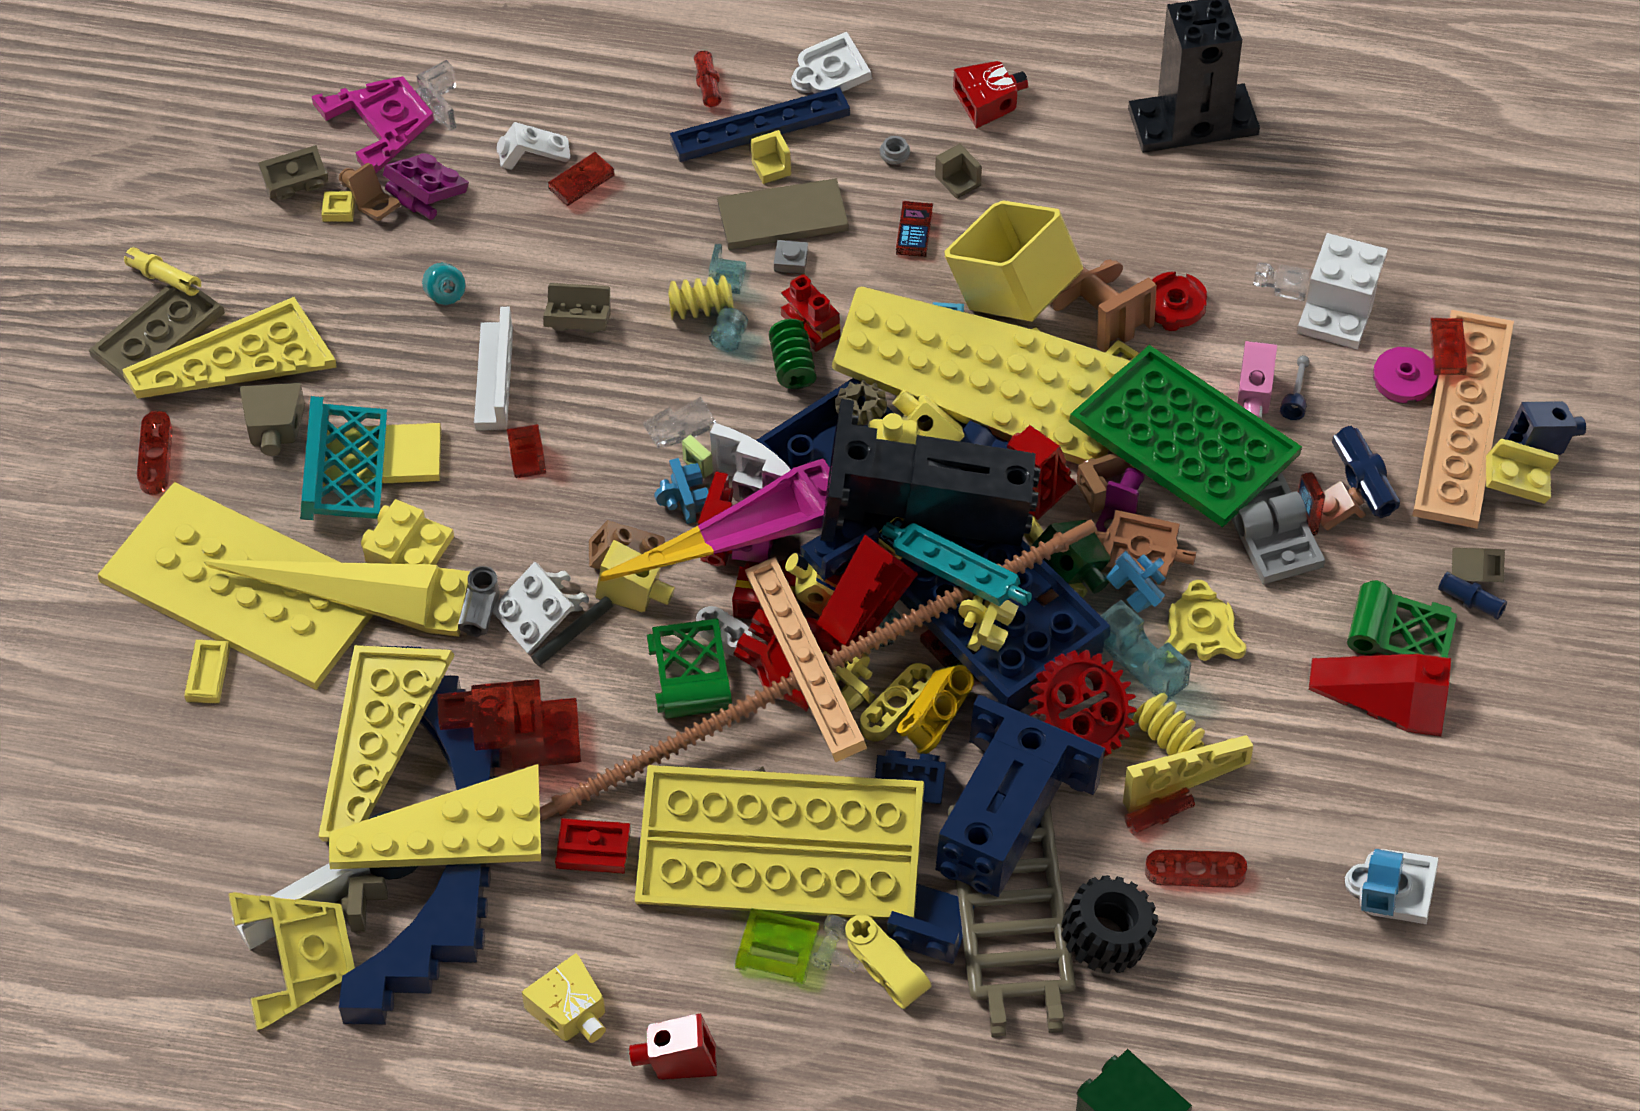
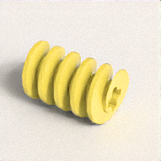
(699, 297)
(1168, 727)

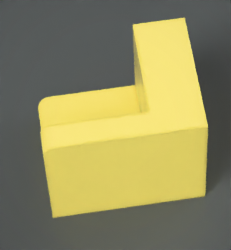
(771, 157)

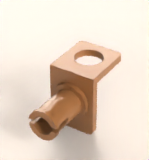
(367, 191)

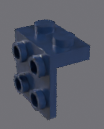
(936, 925)

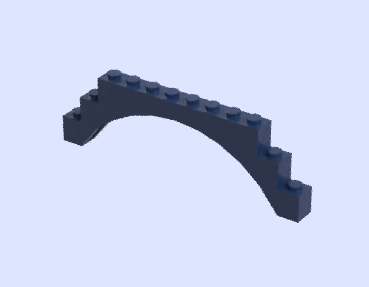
(451, 918)

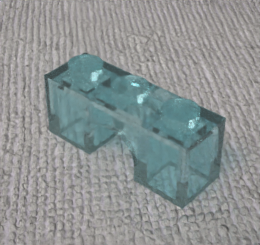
(1157, 669)

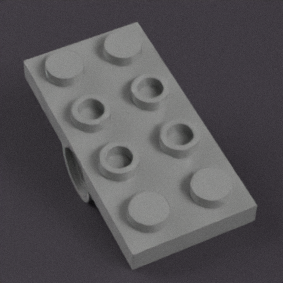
(1277, 533)

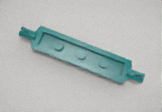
(956, 564)

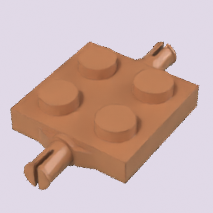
(1144, 536)

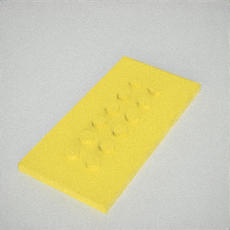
(270, 623)
(779, 842)

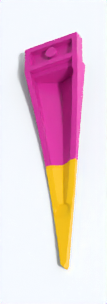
(777, 510)

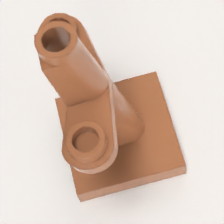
(1116, 312)

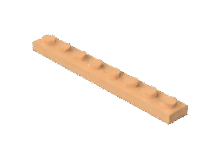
(806, 660)

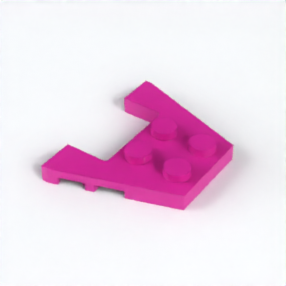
(388, 109)

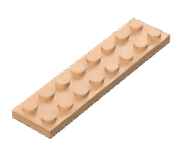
(1464, 426)

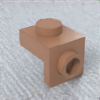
(1340, 504)

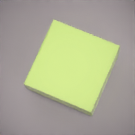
(696, 453)

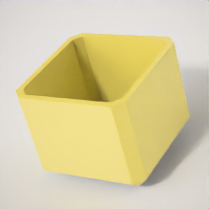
(1014, 260)

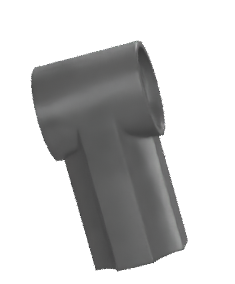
(479, 602)

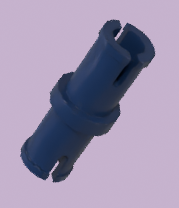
(1472, 595)

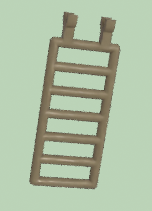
(974, 961)

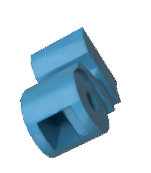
(1382, 882)

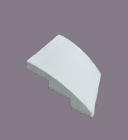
(745, 460)

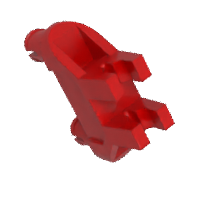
(770, 659)

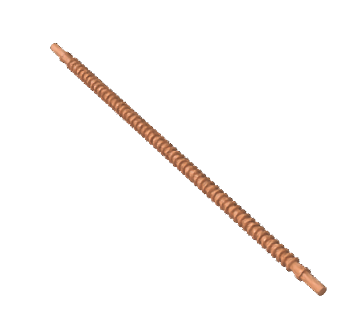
(560, 804)

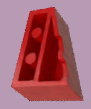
(1054, 475)
(865, 592)

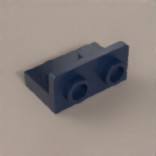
(835, 556)
(926, 768)

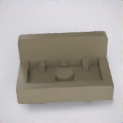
(293, 173)
(577, 307)

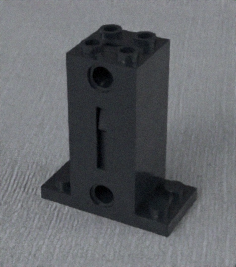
(1197, 82)

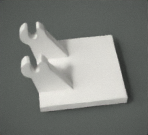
(536, 606)

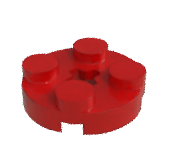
(1181, 314)

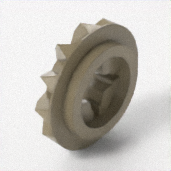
(874, 405)

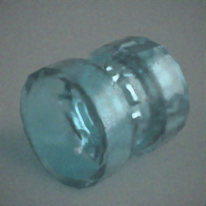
(728, 331)

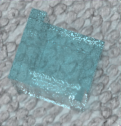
(731, 269)

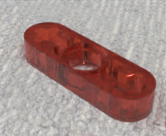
(160, 463)
(1206, 858)

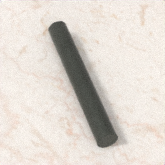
(572, 631)

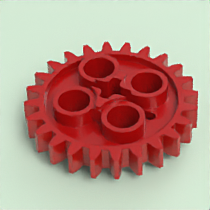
(1069, 676)

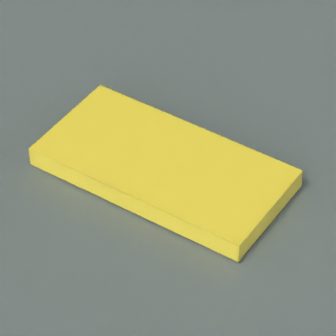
(410, 454)

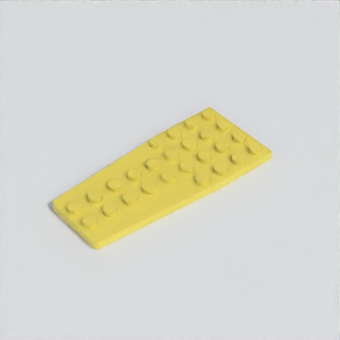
(975, 367)

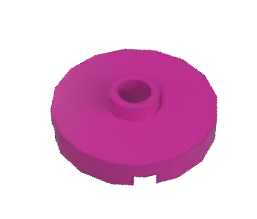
(1402, 386)

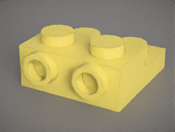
(405, 537)

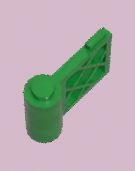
(1375, 618)
(690, 693)

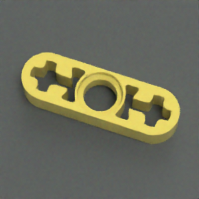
(893, 716)

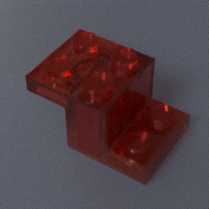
(520, 719)

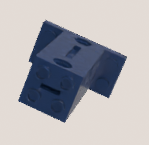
(1010, 793)

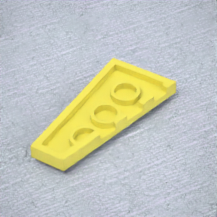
(1183, 769)

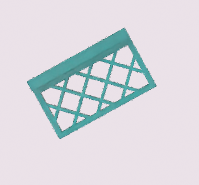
(316, 465)

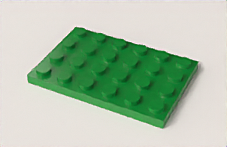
(1185, 435)

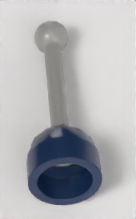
(1296, 399)

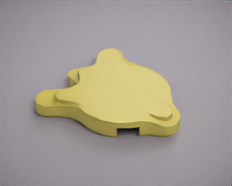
(1203, 624)

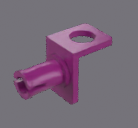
(1121, 496)

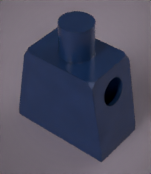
(1545, 426)

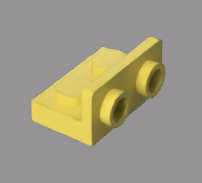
(1520, 470)

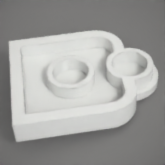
(830, 66)
(1414, 889)

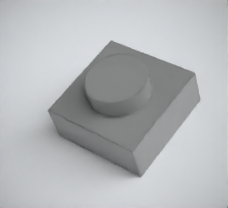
(791, 256)

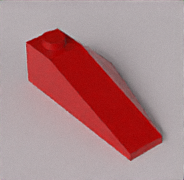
(1395, 687)

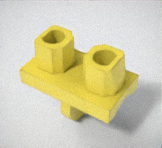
(984, 616)
(855, 689)

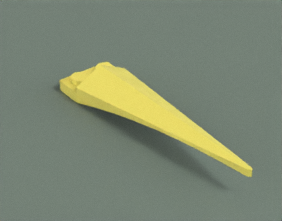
(404, 593)

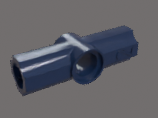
(1366, 471)

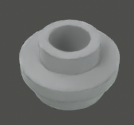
(894, 150)

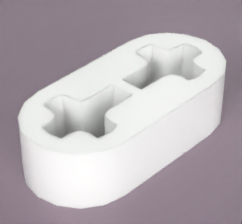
(728, 624)

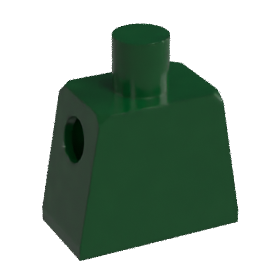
(1083, 559)

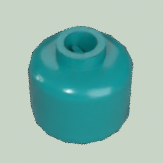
(434, 285)

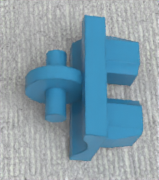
(683, 478)
(1128, 569)

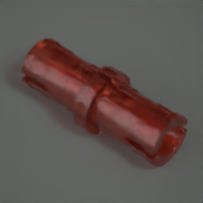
(705, 67)
(1159, 810)

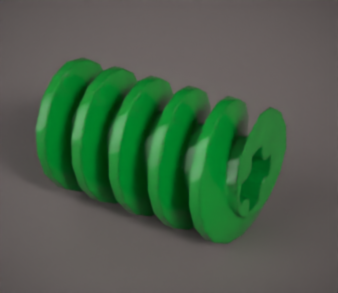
(792, 354)

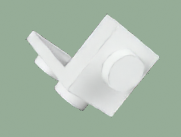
(533, 140)

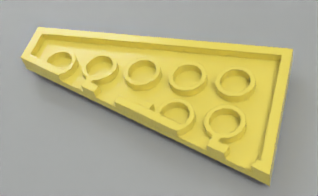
(253, 348)
(379, 714)
(467, 826)

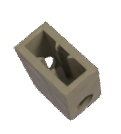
(272, 414)

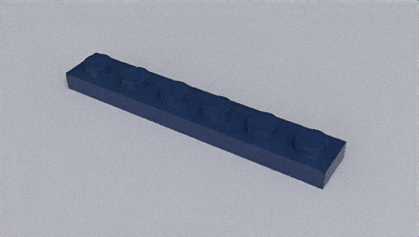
(741, 128)

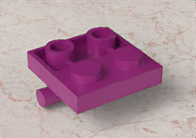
(422, 182)

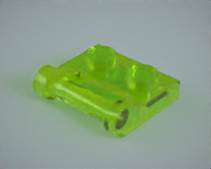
(779, 935)

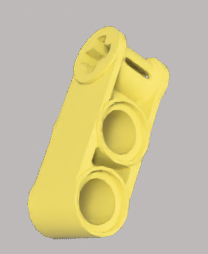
(885, 961)

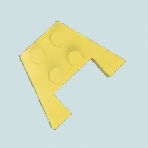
(310, 948)

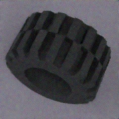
(1120, 904)

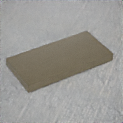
(782, 213)
(155, 328)

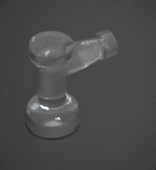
(827, 954)

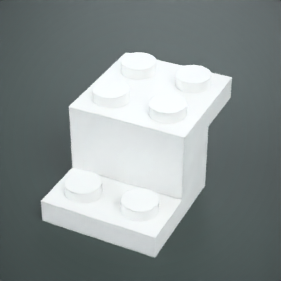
(1342, 291)

